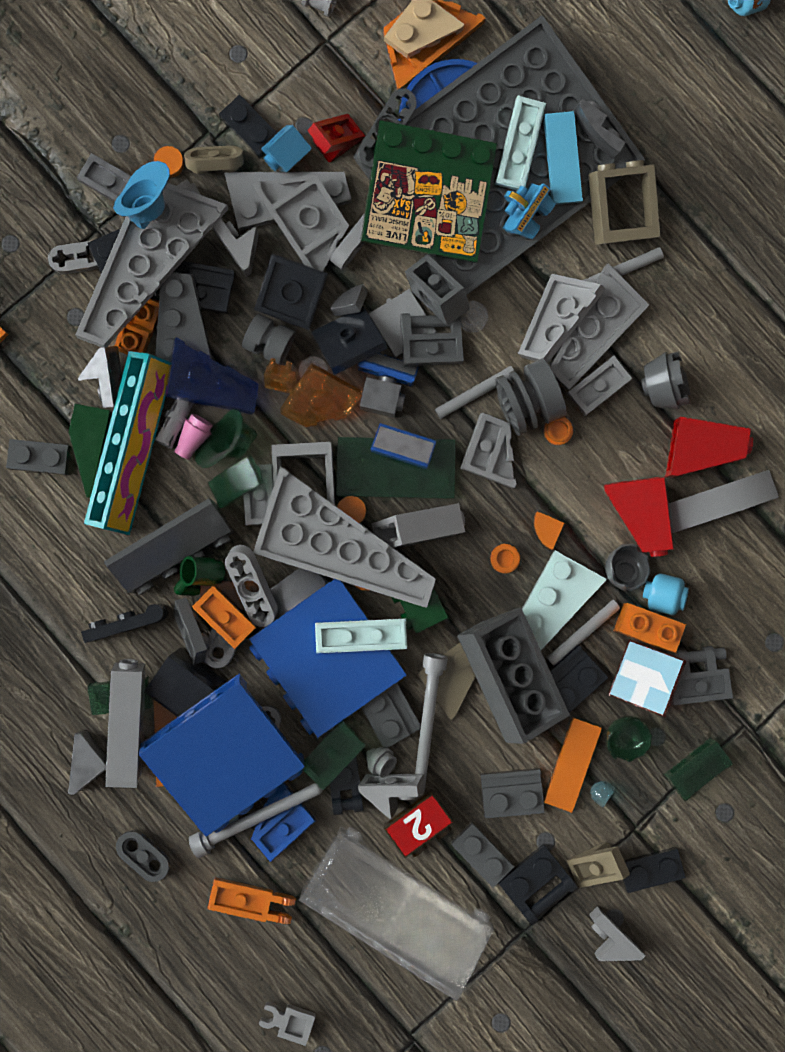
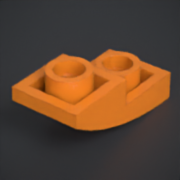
(140, 329)

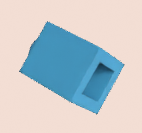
(285, 149)

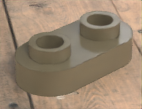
(214, 158)

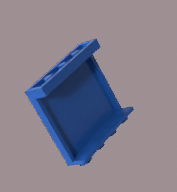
(323, 684)
(221, 756)

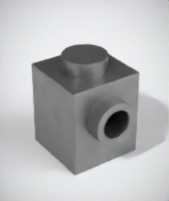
(382, 396)

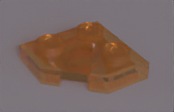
(320, 398)

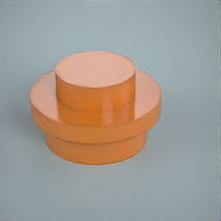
(558, 431)

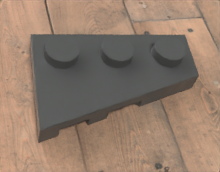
(180, 316)

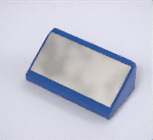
(390, 367)
(403, 446)

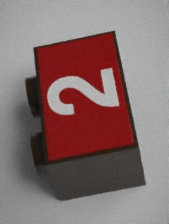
(419, 824)

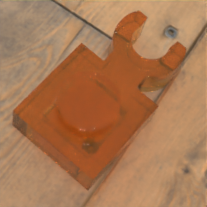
(280, 377)

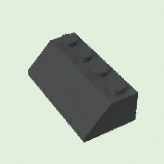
(166, 547)
(513, 676)

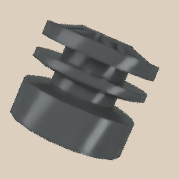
(529, 397)

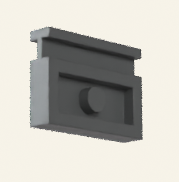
(391, 716)
(512, 793)

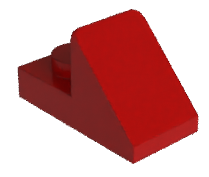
(335, 135)

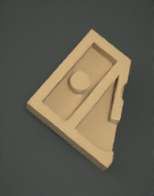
(420, 27)

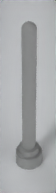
(434, 667)
(202, 845)

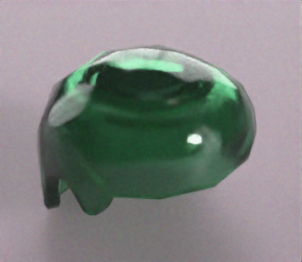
(628, 738)

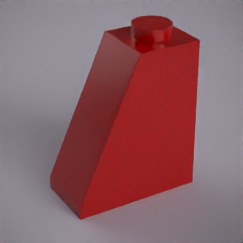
(705, 445)
(645, 512)

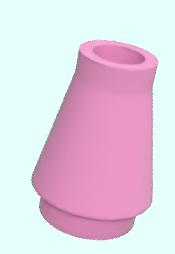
(192, 436)

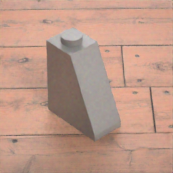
(420, 526)

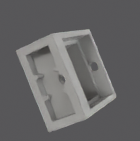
(306, 450)

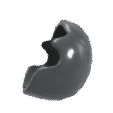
(627, 567)

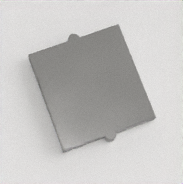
(388, 319)

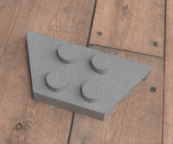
(305, 216)

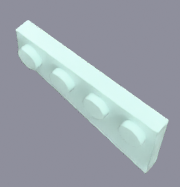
(558, 596)

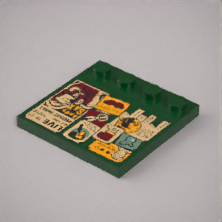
(428, 192)

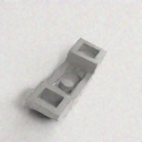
(722, 501)

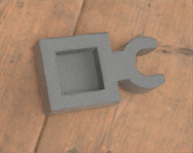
(293, 1024)

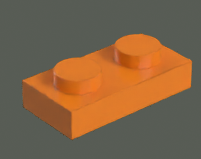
(224, 617)

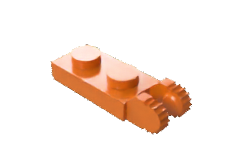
(248, 901)

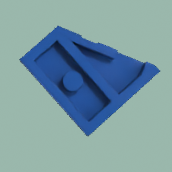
(282, 829)

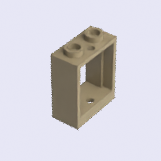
(599, 205)

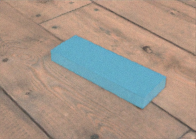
(563, 157)

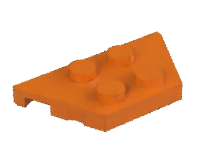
(406, 69)

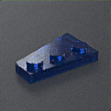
(203, 381)

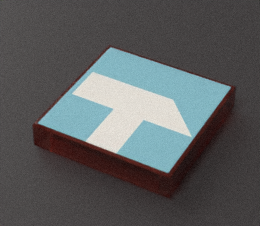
(647, 678)

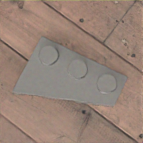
(557, 315)

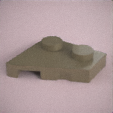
(454, 682)

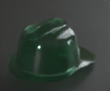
(228, 439)

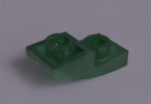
(236, 481)

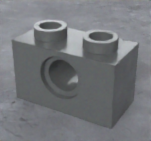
(437, 289)

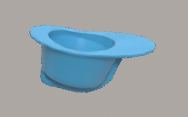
(143, 194)

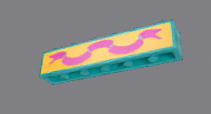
(128, 443)

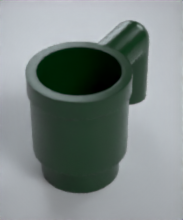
(197, 573)

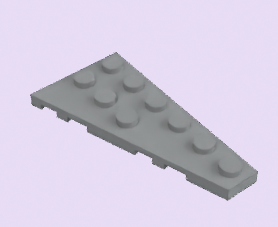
(145, 260)
(321, 538)

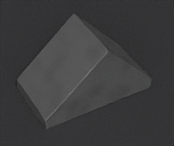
(86, 763)

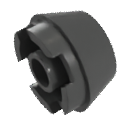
(666, 381)

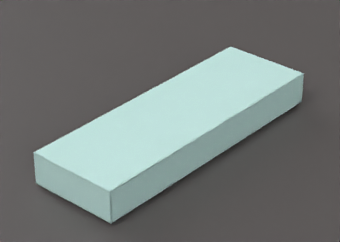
(520, 143)
(361, 635)

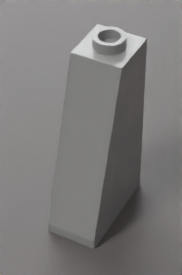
(125, 724)

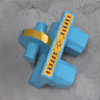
(523, 207)

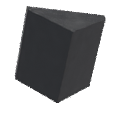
(181, 684)

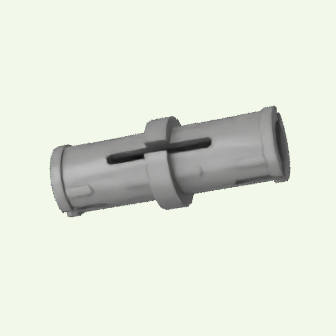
(173, 423)

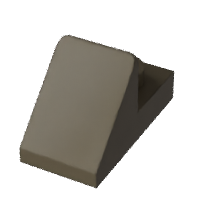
(598, 866)

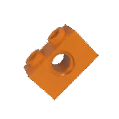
(649, 627)

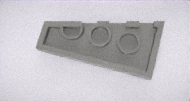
(251, 210)
(598, 329)

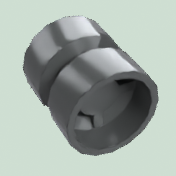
(268, 339)

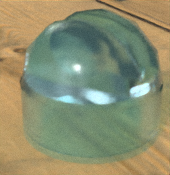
(601, 792)

